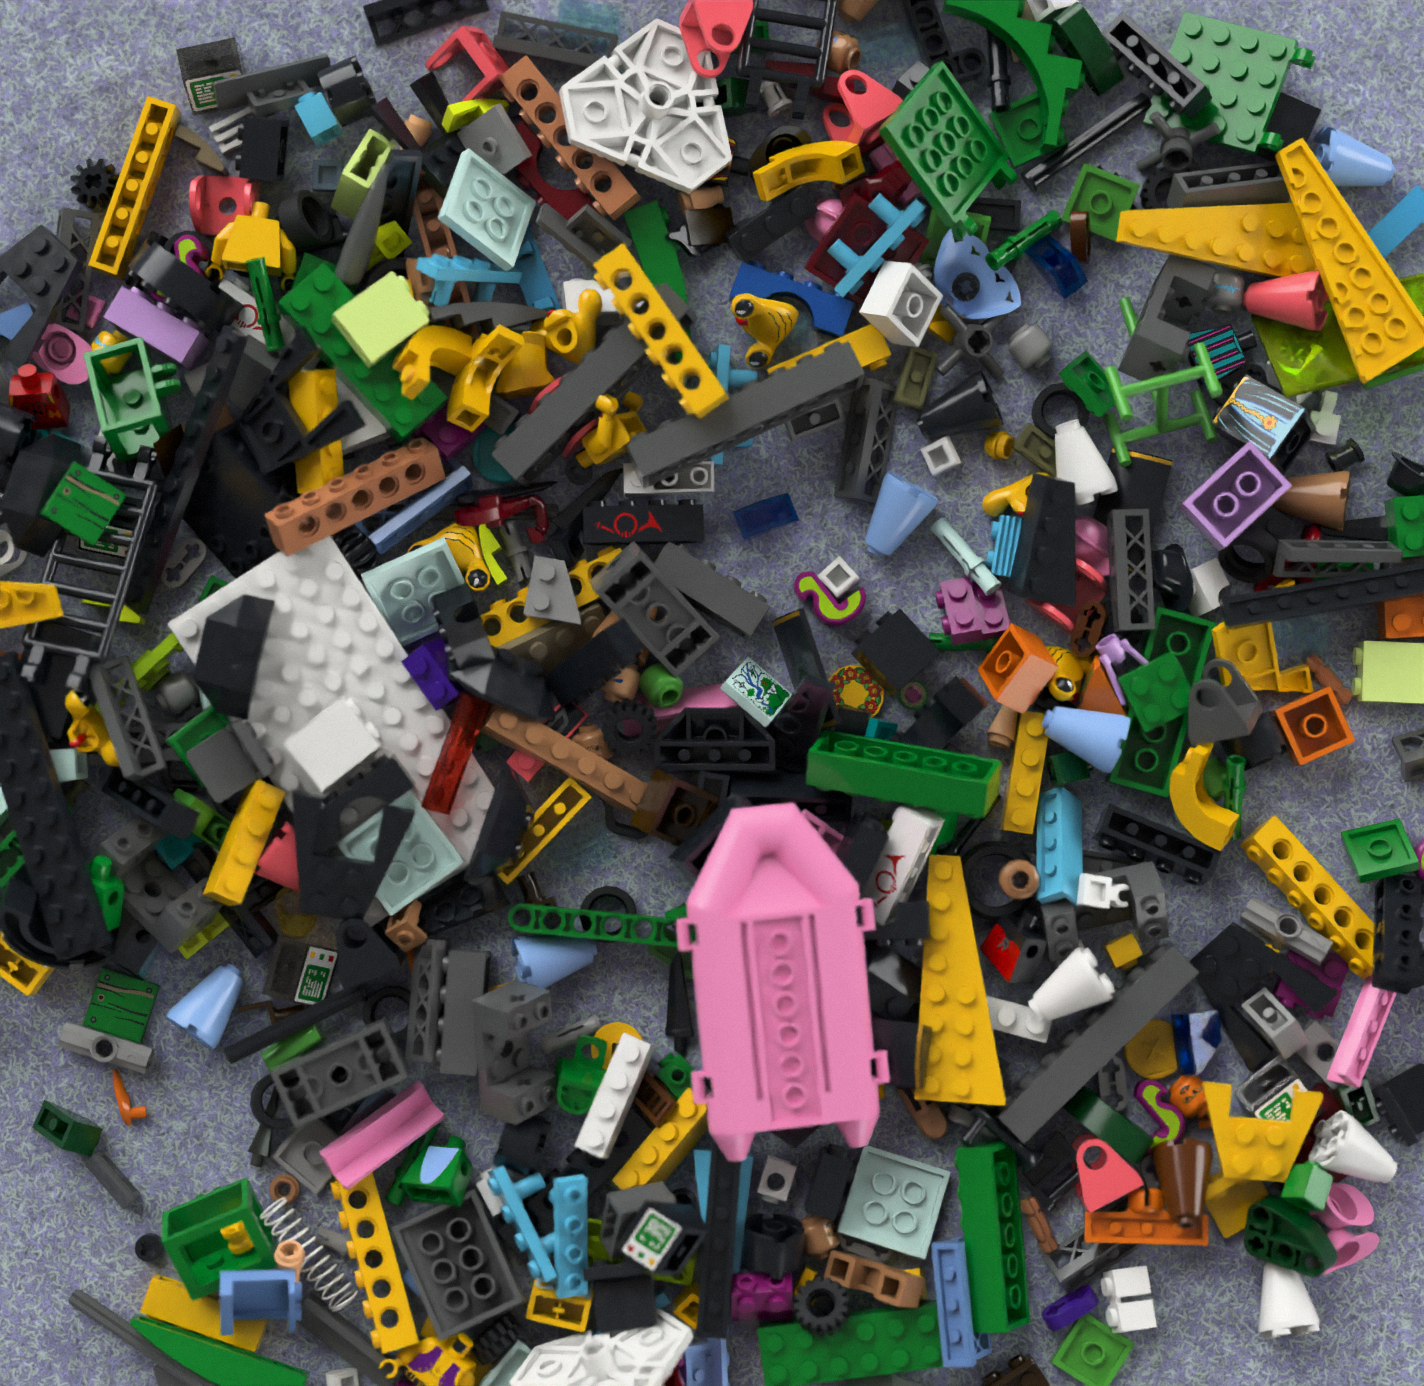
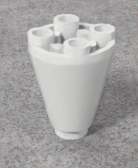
(1081, 462)
(1072, 987)
(1349, 1149)
(1285, 1304)

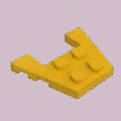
(1255, 657)
(1255, 1145)

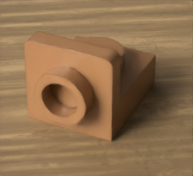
(403, 927)

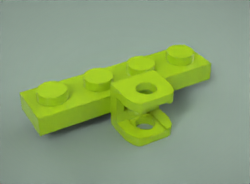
(151, 667)

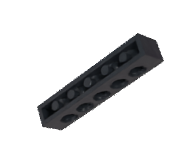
(637, 1131)

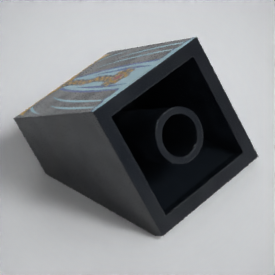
(1267, 420)

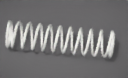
(335, 1307)

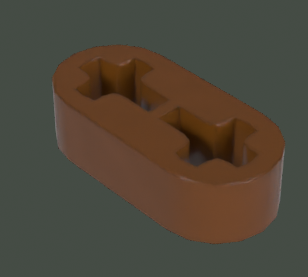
(1080, 236)
(1082, 626)

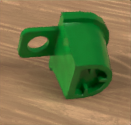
(581, 1077)

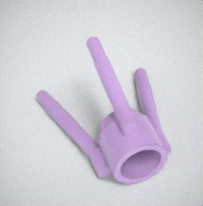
(1112, 654)

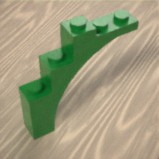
(1031, 41)

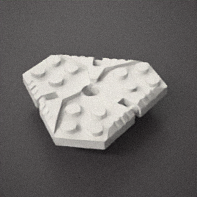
(615, 111)
(608, 1359)

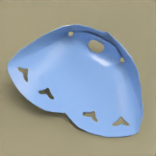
(992, 295)

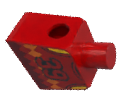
(40, 396)

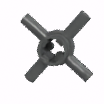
(1176, 146)
(960, 342)

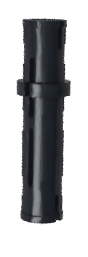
(999, 79)

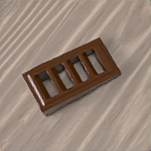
(646, 1106)

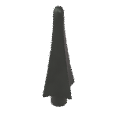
(263, 1138)

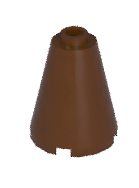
(1184, 1178)

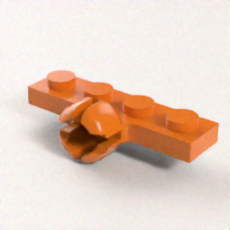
(1142, 1223)

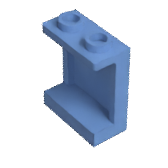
(258, 1296)

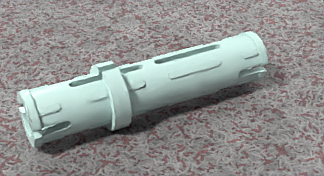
(973, 565)

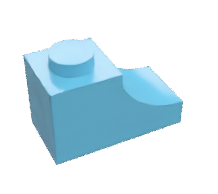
(318, 118)

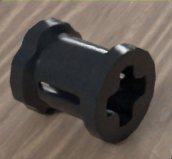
(1345, 456)

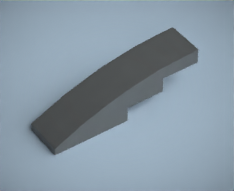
(486, 314)

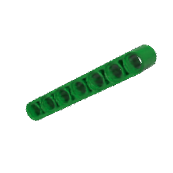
(598, 920)

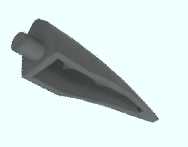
(363, 233)

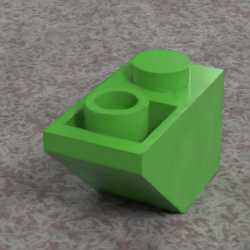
(210, 825)

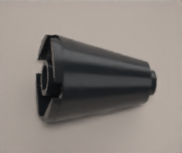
(962, 409)

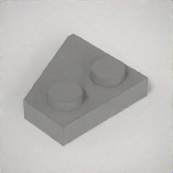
(551, 593)

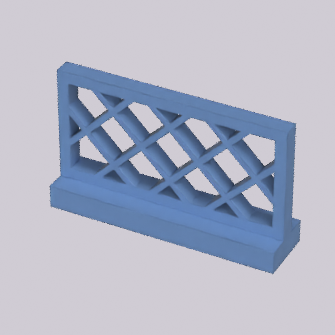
(418, 511)
(958, 1342)

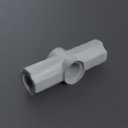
(1302, 941)
(88, 1041)

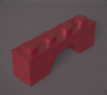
(563, 201)

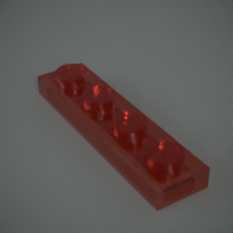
(455, 753)

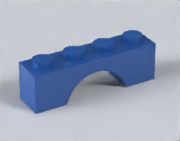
(828, 311)

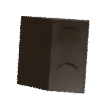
(672, 808)

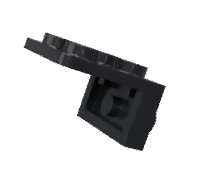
(1403, 1104)
(622, 1295)

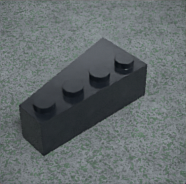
(1046, 544)

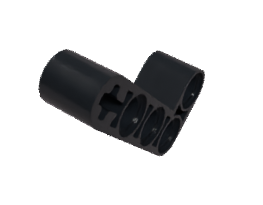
(935, 31)

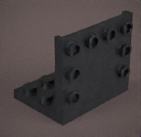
(232, 501)

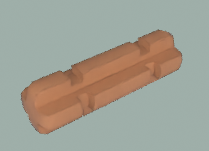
(1327, 677)
(1039, 1224)

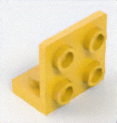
(1230, 1199)

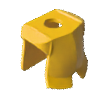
(527, 371)

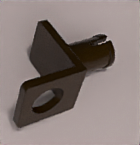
(533, 895)
(275, 1015)

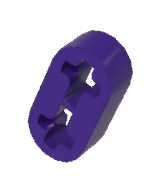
(1070, 1308)

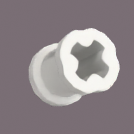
(774, 98)

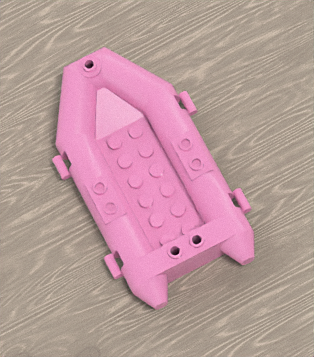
(781, 984)

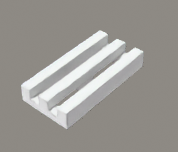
(232, 132)

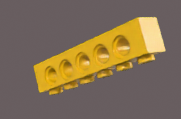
(135, 188)
(622, 264)
(502, 609)
(1313, 881)
(404, 1331)

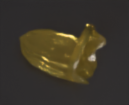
(292, 925)

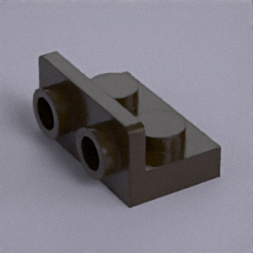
(1021, 1372)

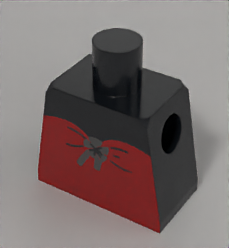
(1016, 946)

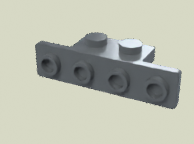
(271, 88)
(585, 235)

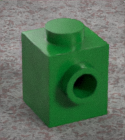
(676, 1073)
(1307, 1186)

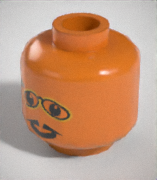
(1188, 1096)

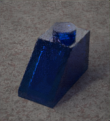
(1057, 266)
(765, 516)
(1195, 1039)

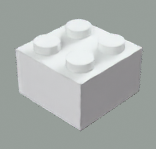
(901, 303)

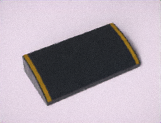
(1139, 487)
(803, 656)
(906, 1051)

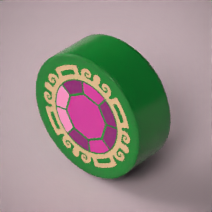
(913, 695)

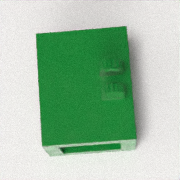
(131, 400)
(195, 1239)

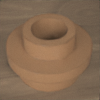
(274, 1188)

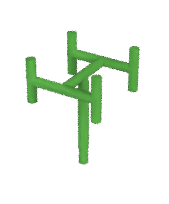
(1159, 391)

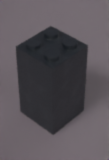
(51, 694)

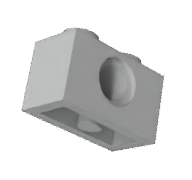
(1275, 1023)
(1318, 1034)

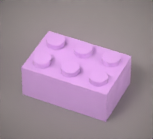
(158, 326)
(1234, 496)

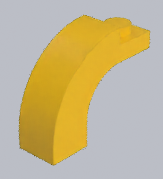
(808, 163)
(429, 347)
(474, 383)
(1193, 805)

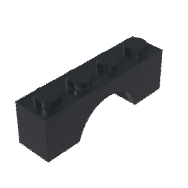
(385, 781)

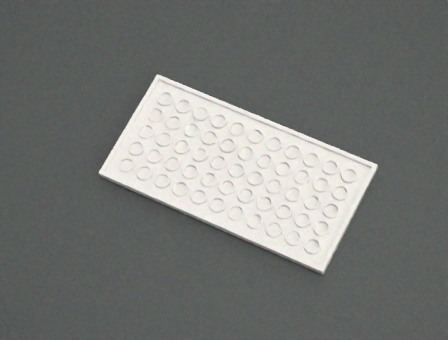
(333, 644)

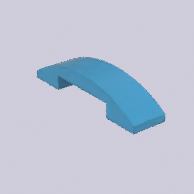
(1399, 222)

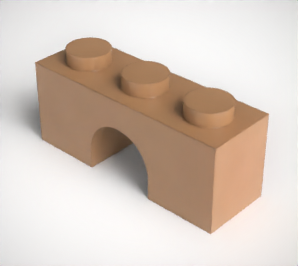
(880, 1279)

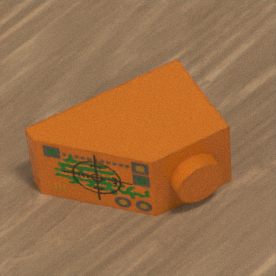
(1097, 691)

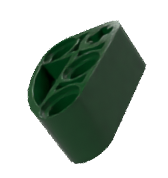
(1082, 40)
(1109, 1124)
(1285, 1226)

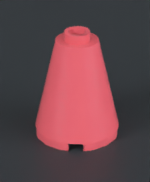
(1289, 300)
(280, 859)

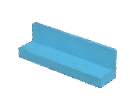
(1059, 845)

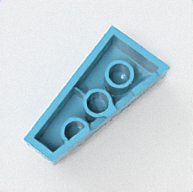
(702, 1166)

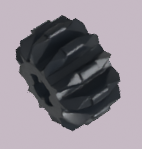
(89, 193)
(358, 551)

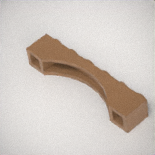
(543, 743)

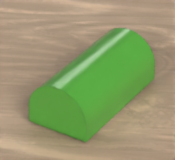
(293, 1046)

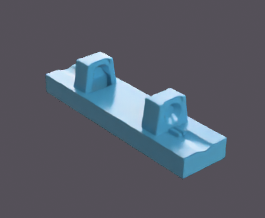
(534, 279)

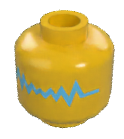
(106, 339)

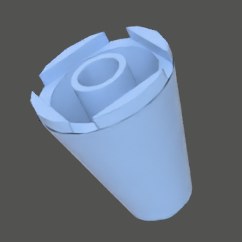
(1351, 161)
(897, 513)
(1088, 734)
(550, 958)
(208, 1006)

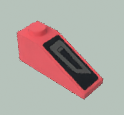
(565, 723)

